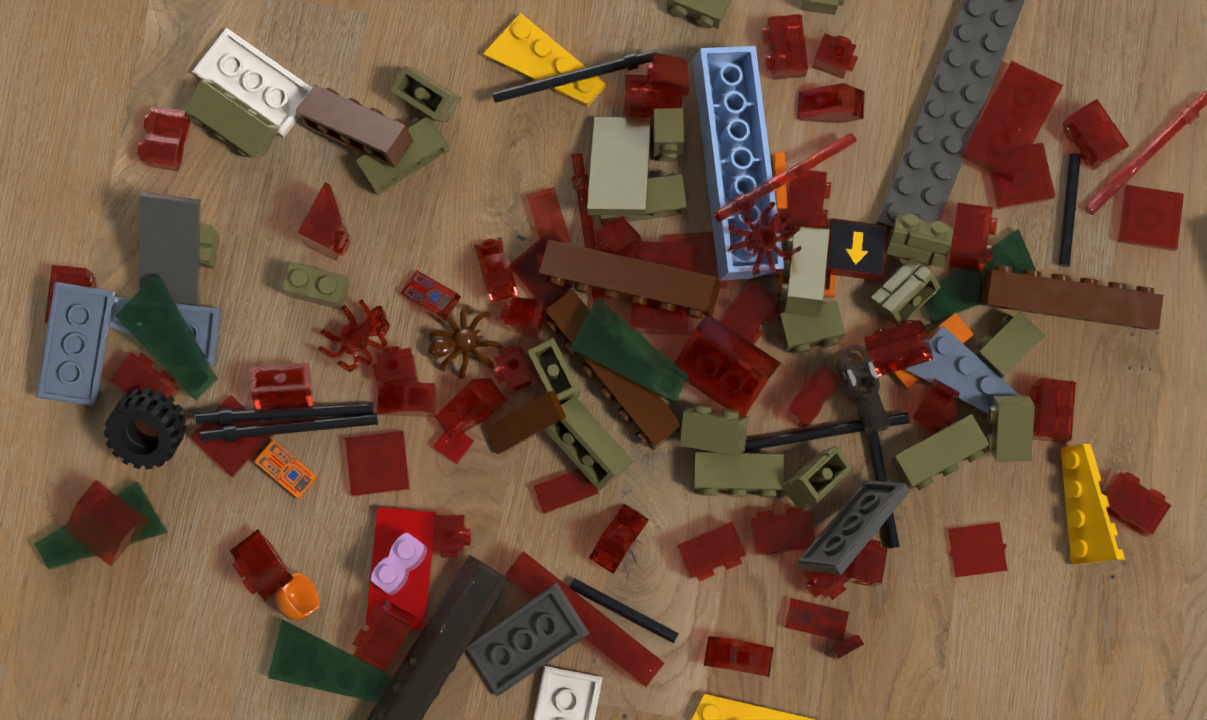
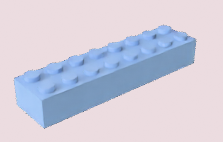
(734, 150)

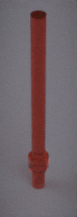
(1186, 116)
(581, 184)
(740, 202)

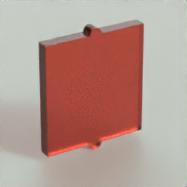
(977, 549)

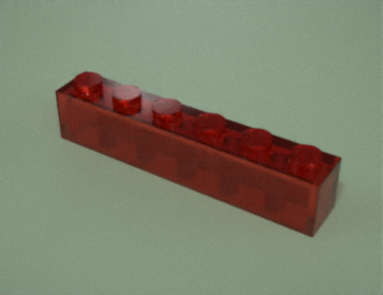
(603, 632)

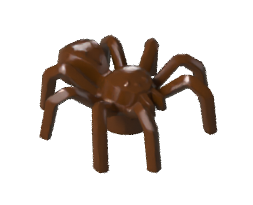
(463, 340)

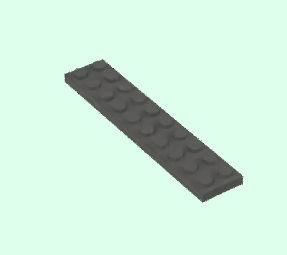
(951, 110)

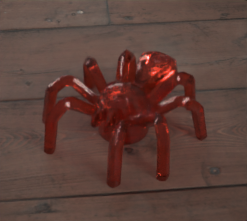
(763, 239)
(356, 336)

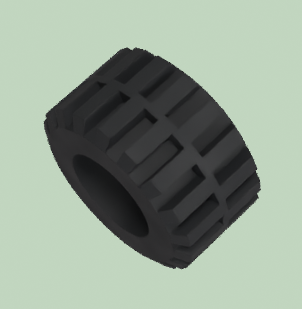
(133, 444)

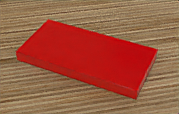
(414, 595)

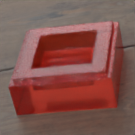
(454, 448)
(846, 646)

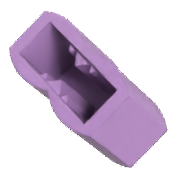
(394, 570)

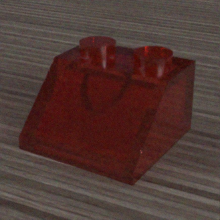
(325, 225)
(105, 522)

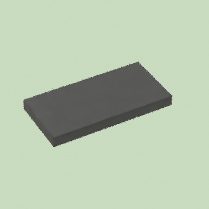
(170, 244)
(853, 527)
(527, 639)

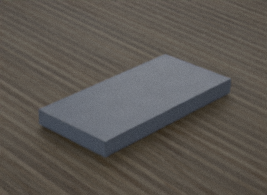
(75, 344)

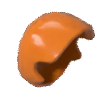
(297, 598)

